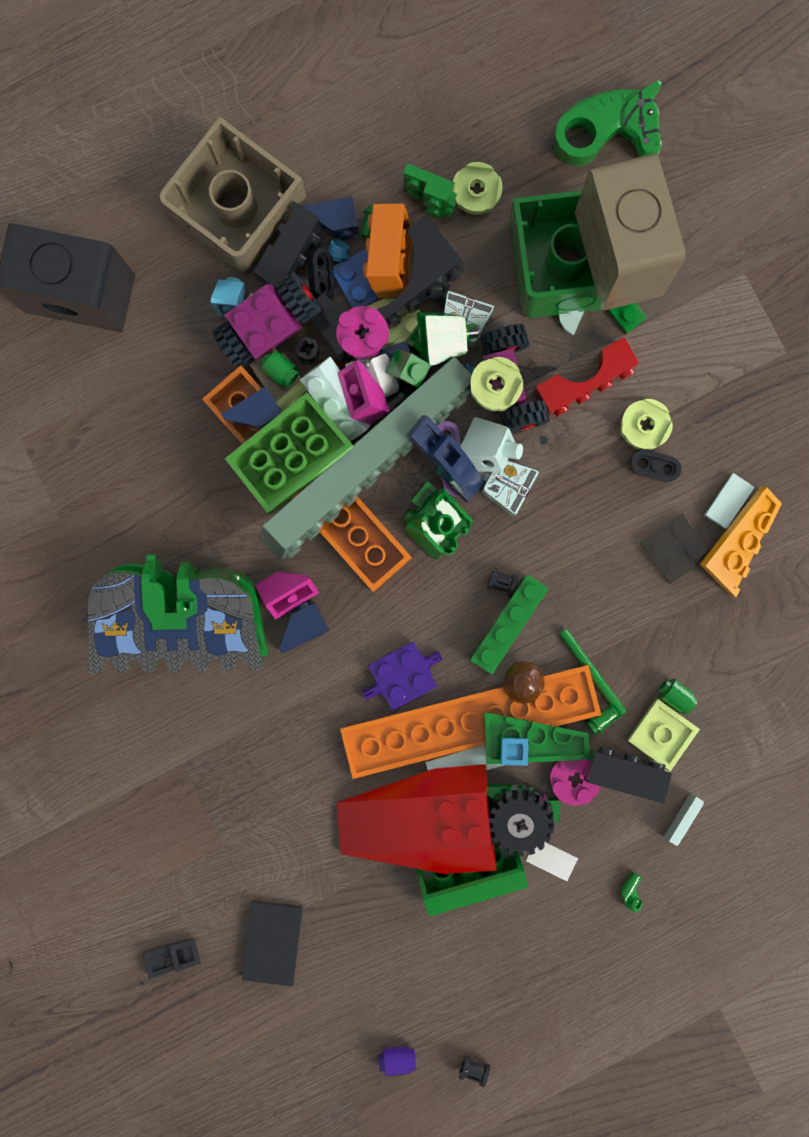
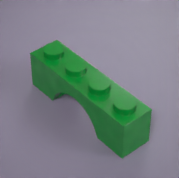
(509, 624)

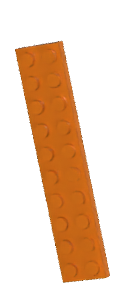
(460, 723)

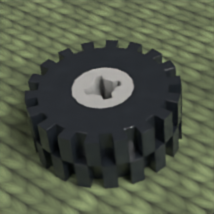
(516, 808)

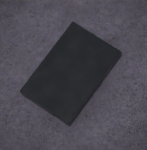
(272, 943)

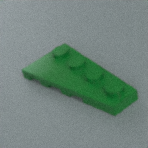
(544, 741)

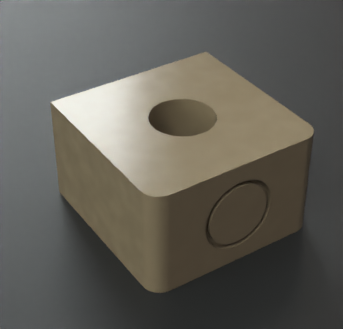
(226, 165)
(629, 231)

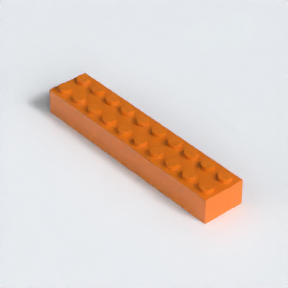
(356, 531)

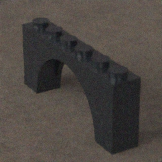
(434, 267)

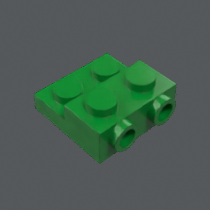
(435, 191)

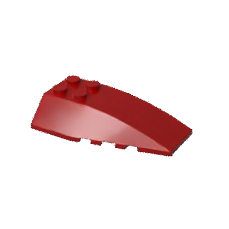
(423, 822)

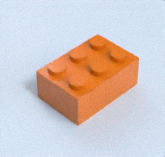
(388, 250)

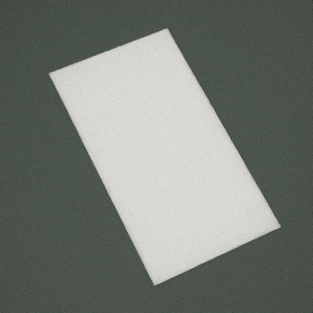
(553, 861)

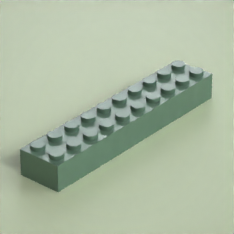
(364, 462)

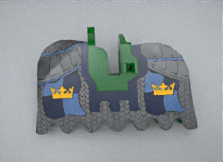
(146, 619)

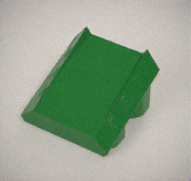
(439, 525)

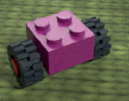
(265, 320)
(504, 344)

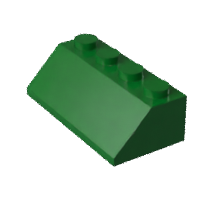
(457, 890)

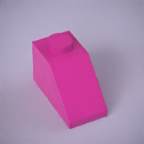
(362, 394)
(285, 592)

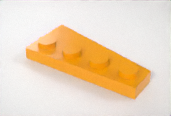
(734, 550)

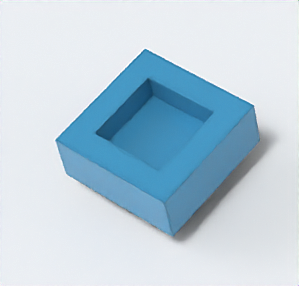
(514, 751)

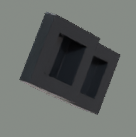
(171, 957)

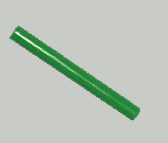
(596, 677)

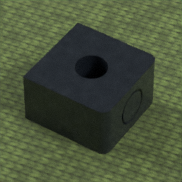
(65, 277)

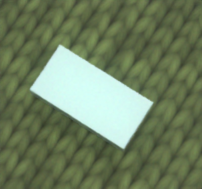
(729, 501)
(683, 819)

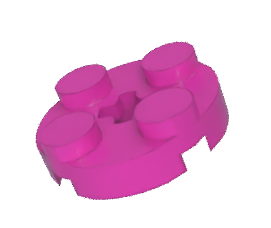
(352, 321)
(561, 786)

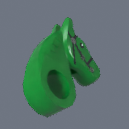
(620, 111)

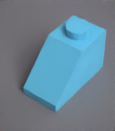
(228, 295)

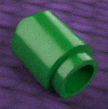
(279, 369)
(677, 696)

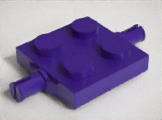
(402, 675)

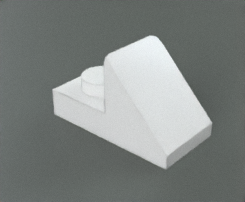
(377, 369)

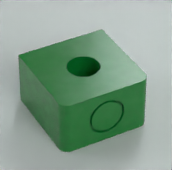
(543, 279)

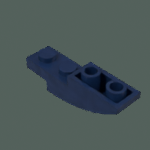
(447, 456)

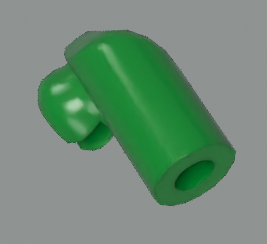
(629, 894)

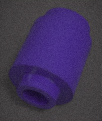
(397, 1061)

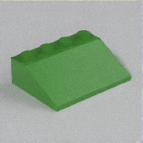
(288, 453)

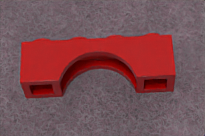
(614, 362)

